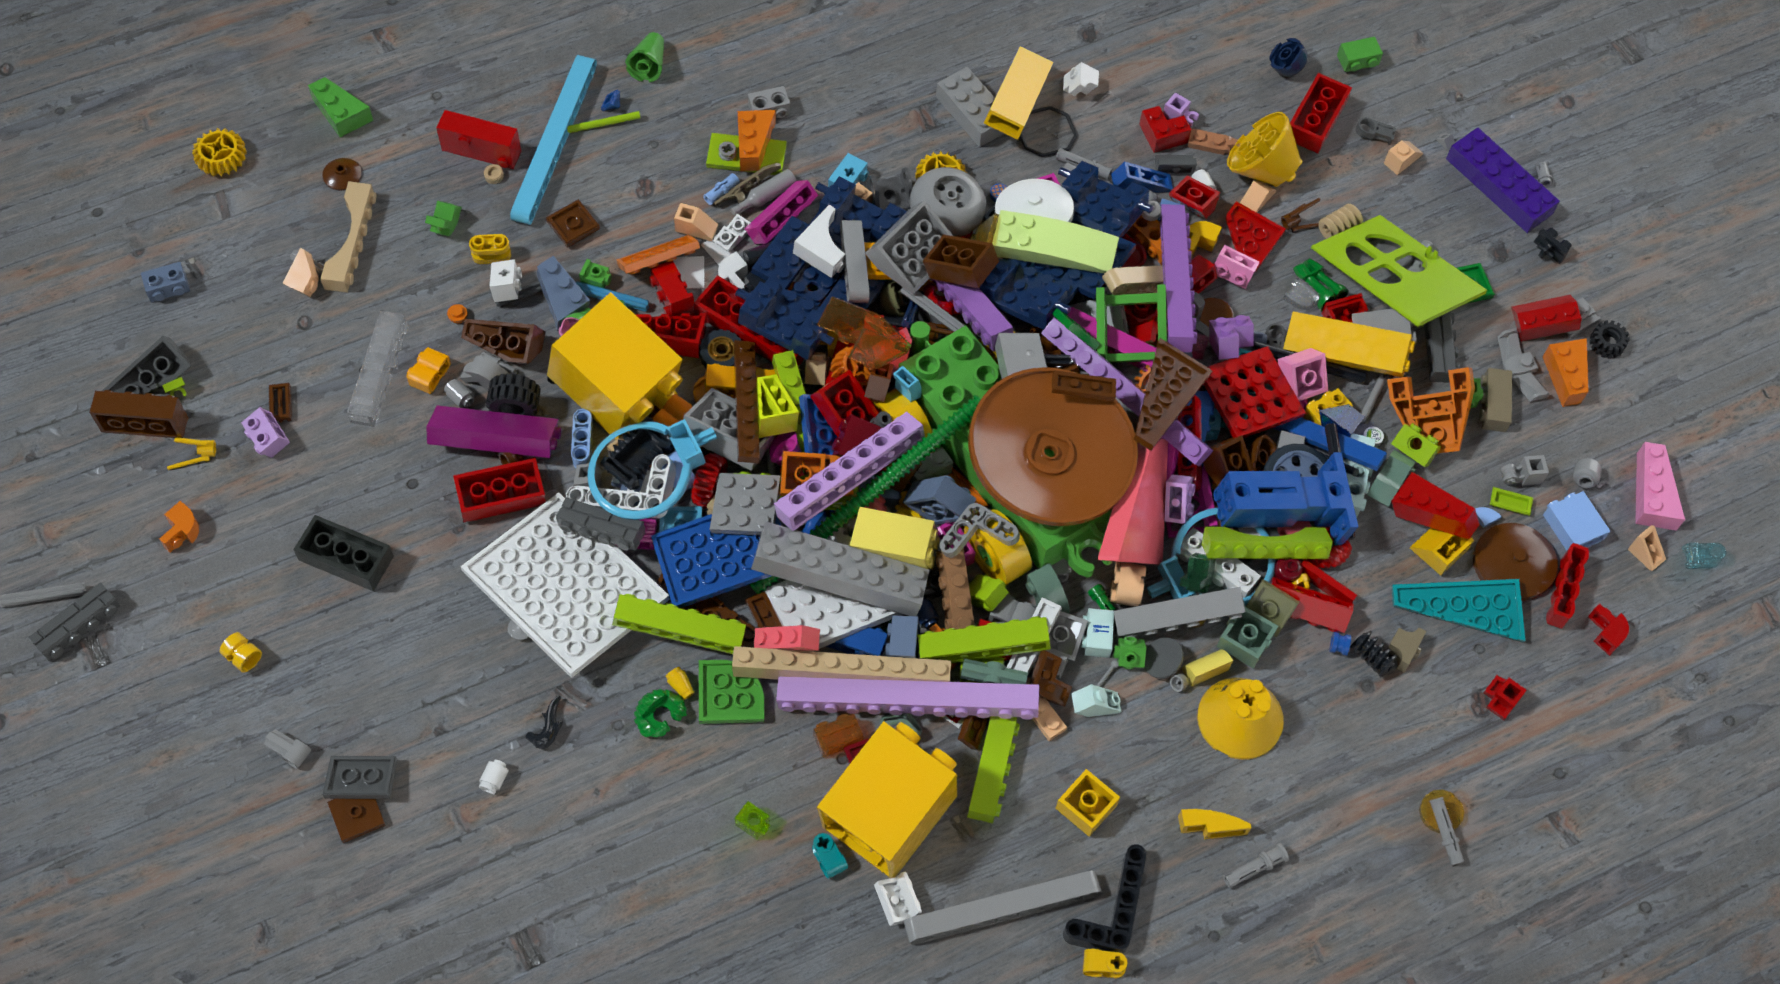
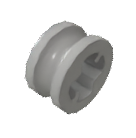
(730, 155)

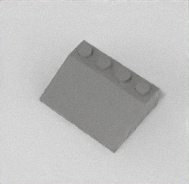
(906, 245)
(719, 412)

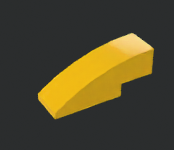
(1212, 823)

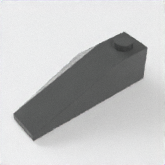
(151, 370)

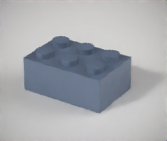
(938, 499)

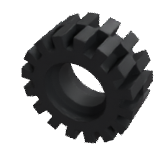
(1603, 346)

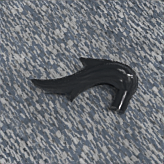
(550, 729)

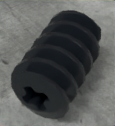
(1374, 653)

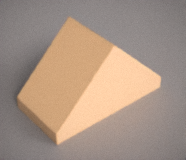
(1257, 195)
(1648, 548)

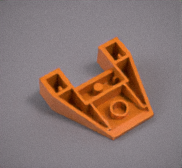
(1437, 414)

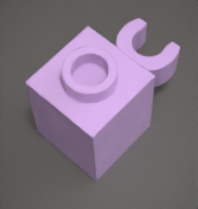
(1179, 106)

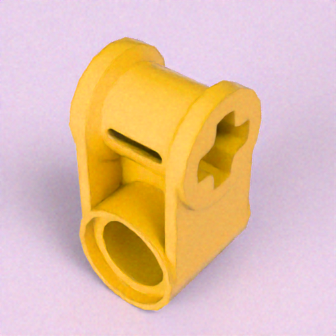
(1101, 963)

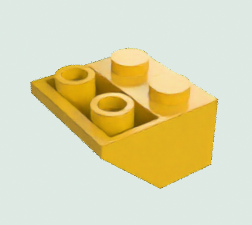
(1440, 549)

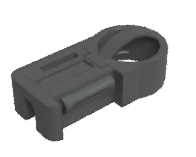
(1378, 130)
(1272, 341)

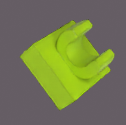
(175, 385)

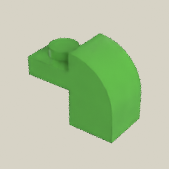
(444, 218)

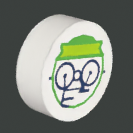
(1375, 433)

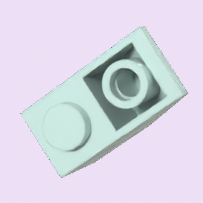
(1096, 701)

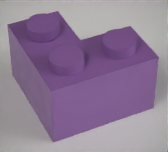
(1230, 334)

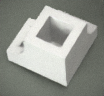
(1081, 79)

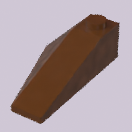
(507, 340)

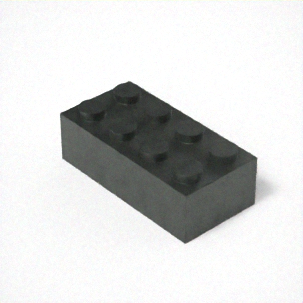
(343, 552)

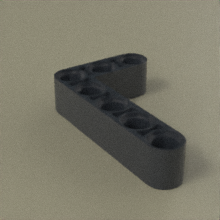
(1121, 909)

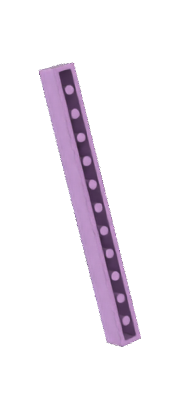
(908, 697)

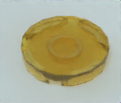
(1453, 806)

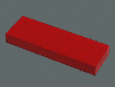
(1327, 583)

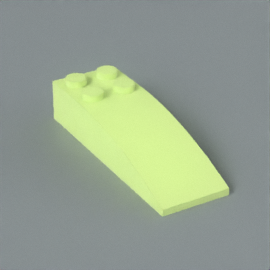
(1053, 242)

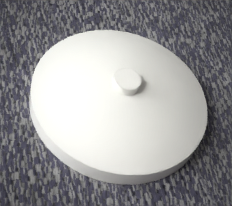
(1037, 198)

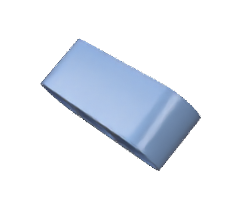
(579, 431)

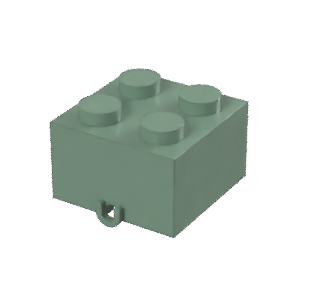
(1247, 637)

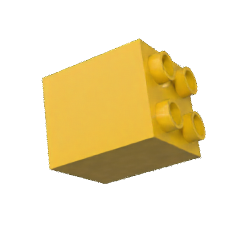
(614, 366)
(889, 798)

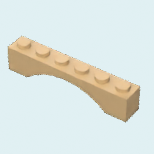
(339, 270)

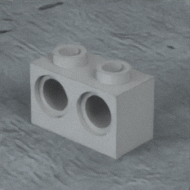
(770, 99)

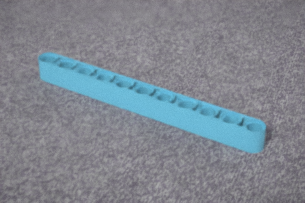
(553, 140)

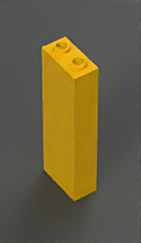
(1018, 93)
(1351, 343)

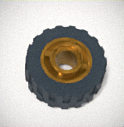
(715, 342)

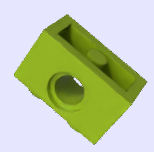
(1404, 442)

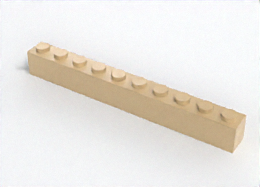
(792, 663)

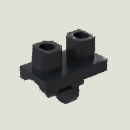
(1551, 247)

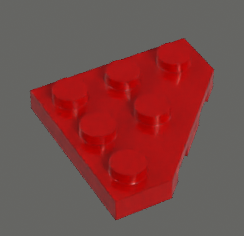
(1252, 232)

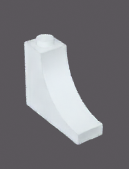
(817, 246)

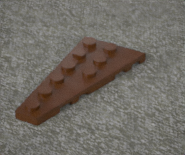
(1169, 389)

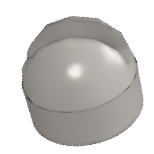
(1179, 678)

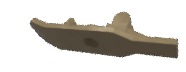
(748, 183)

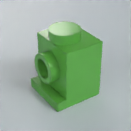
(595, 274)

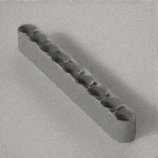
(1002, 907)

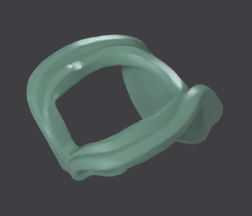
(907, 719)

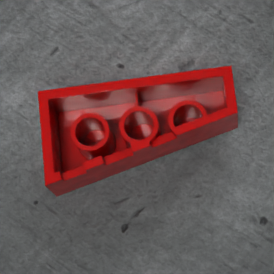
(680, 333)
(1433, 507)

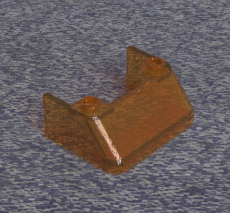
(873, 336)

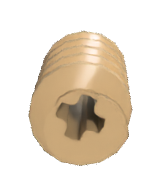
(1340, 220)

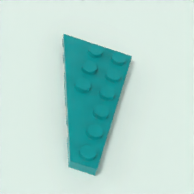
(1480, 605)

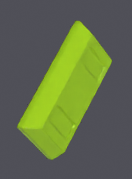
(1511, 501)

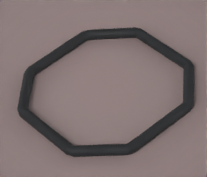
(1052, 152)

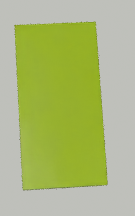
(774, 153)

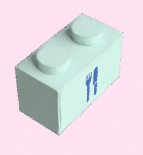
(1098, 633)

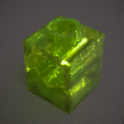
(751, 811)

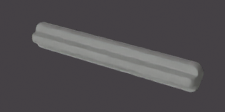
(933, 309)
(42, 594)

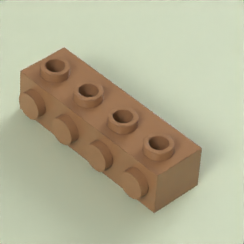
(955, 590)

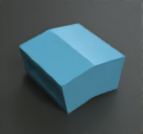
(907, 384)

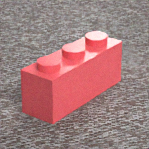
(788, 638)

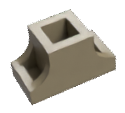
(1406, 647)

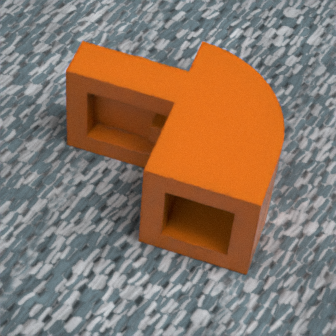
(183, 527)

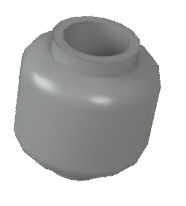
(1587, 473)

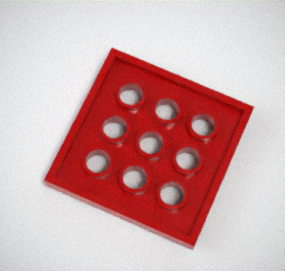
(1247, 404)

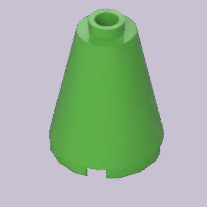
(646, 58)

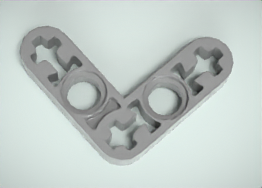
(978, 522)

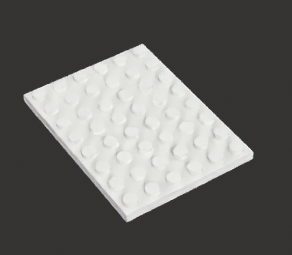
(560, 586)

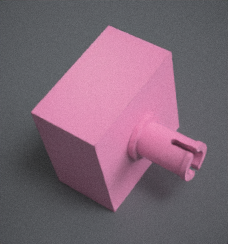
(1305, 372)

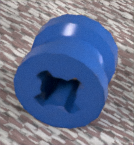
(1340, 643)

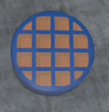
(996, 190)

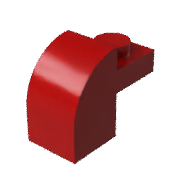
(1614, 628)

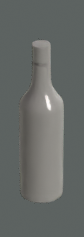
(766, 191)

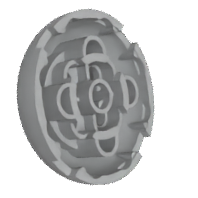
(940, 192)

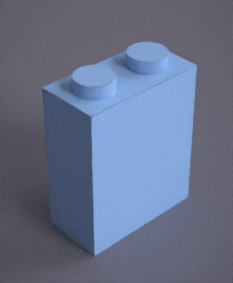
(1576, 521)

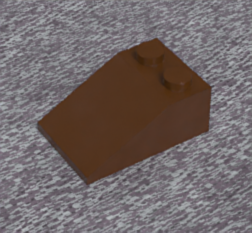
(1227, 456)

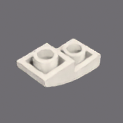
(732, 234)

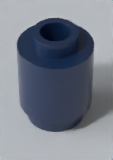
(927, 614)

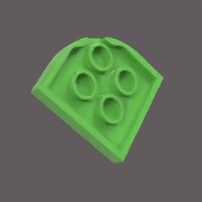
(728, 697)

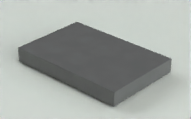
(360, 777)

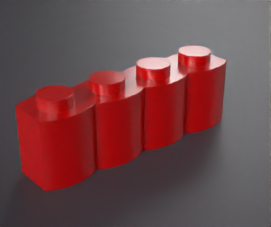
(1567, 585)

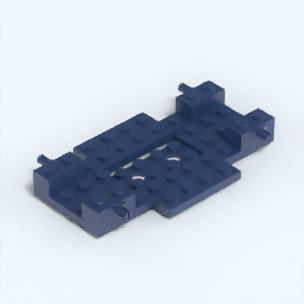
(1038, 290)
(793, 314)

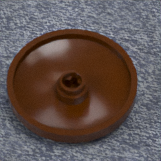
(1516, 553)

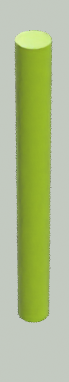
(603, 122)

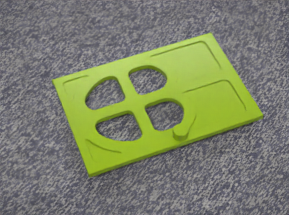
(1418, 294)

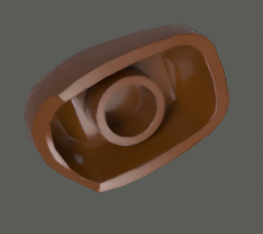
(1260, 451)

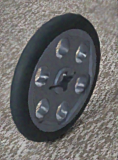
(1306, 454)

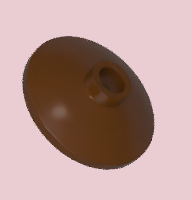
(338, 179)

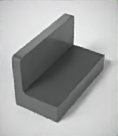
(1176, 164)

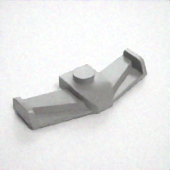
(1521, 366)

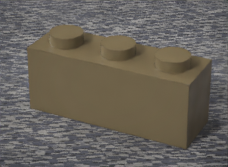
(1497, 400)

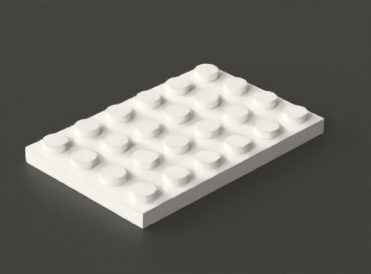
(829, 612)

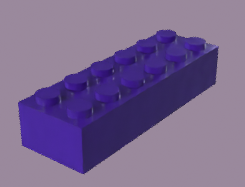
(1502, 180)

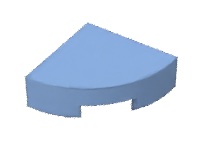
(1487, 516)

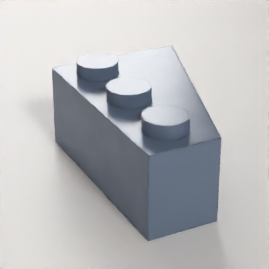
(560, 291)

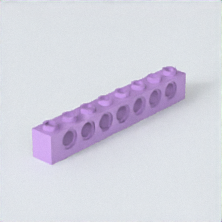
(849, 471)

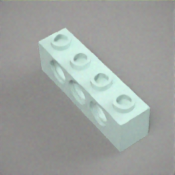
(1359, 485)

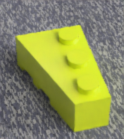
(775, 408)

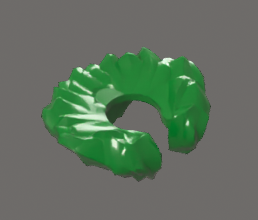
(649, 703)

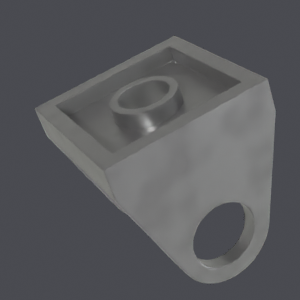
(898, 186)

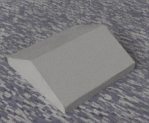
(1067, 635)

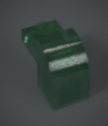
(1199, 573)

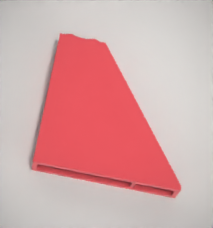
(1138, 519)

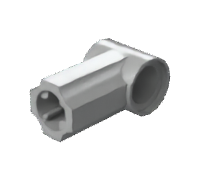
(290, 750)

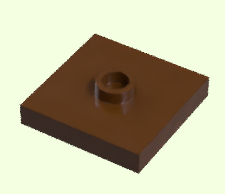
(572, 223)
(355, 817)

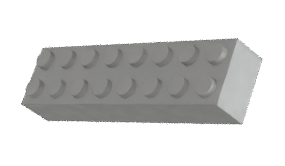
(840, 569)

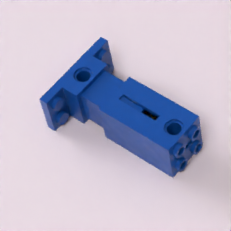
(1284, 498)

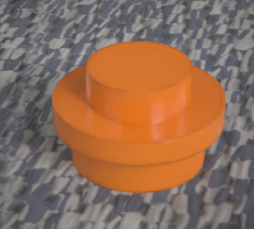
(457, 313)

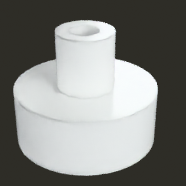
(1155, 214)

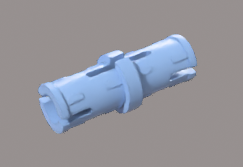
(721, 189)

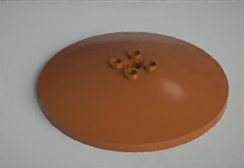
(1089, 441)

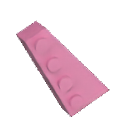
(1656, 489)

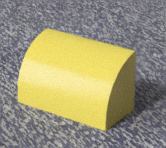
(1207, 667)

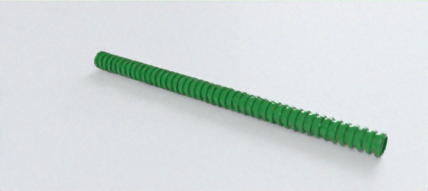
(887, 478)

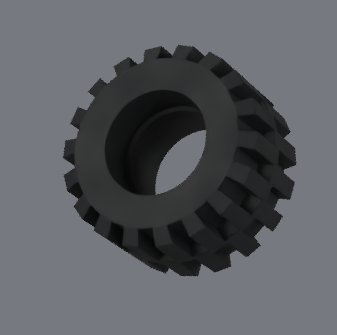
(513, 395)

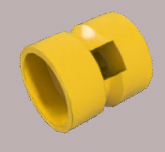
(240, 652)

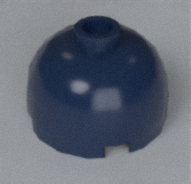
(1288, 57)

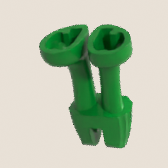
(1310, 272)

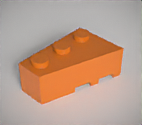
(754, 134)
(1568, 370)

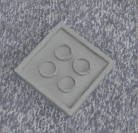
(744, 503)

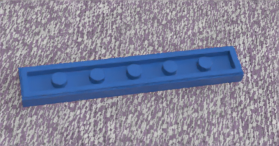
(1350, 448)

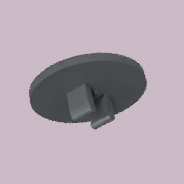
(1163, 658)

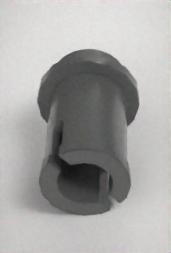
(882, 419)

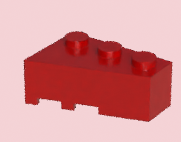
(671, 290)

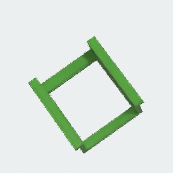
(1103, 301)

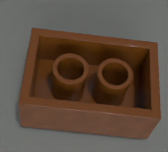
(960, 261)

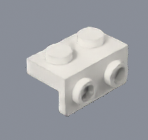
(898, 898)

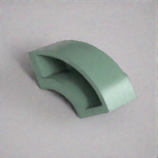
(1391, 477)
(1047, 585)

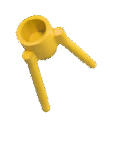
(205, 448)

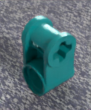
(830, 859)

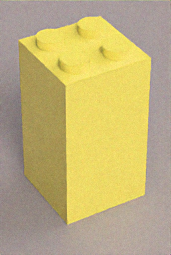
(896, 536)

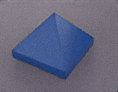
(611, 101)

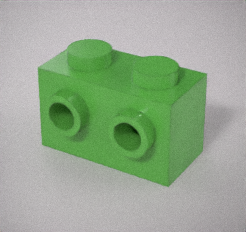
(1359, 54)

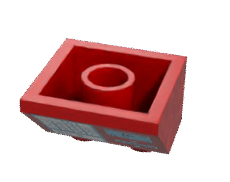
(1195, 196)

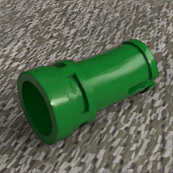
(1099, 596)

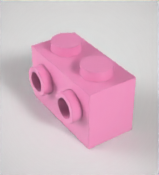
(1235, 266)

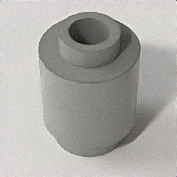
(459, 393)

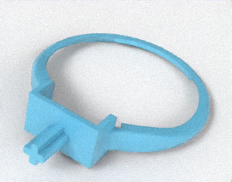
(688, 450)
(1172, 571)

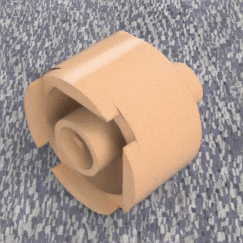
(1127, 584)

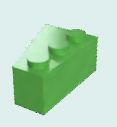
(339, 107)

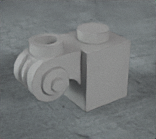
(1529, 472)

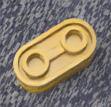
(489, 248)

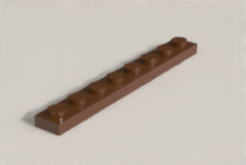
(746, 402)

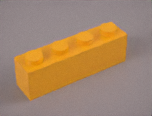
(723, 378)

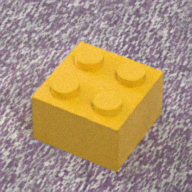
(1087, 802)

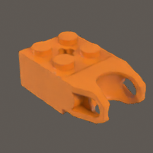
(799, 461)

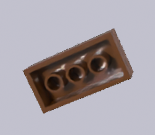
(139, 414)

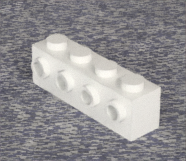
(1228, 571)

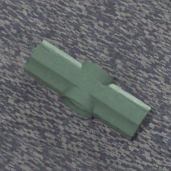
(992, 673)

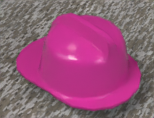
(782, 443)

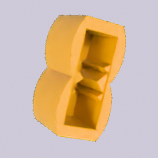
(428, 370)

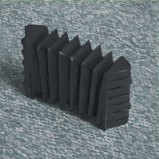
(636, 454)

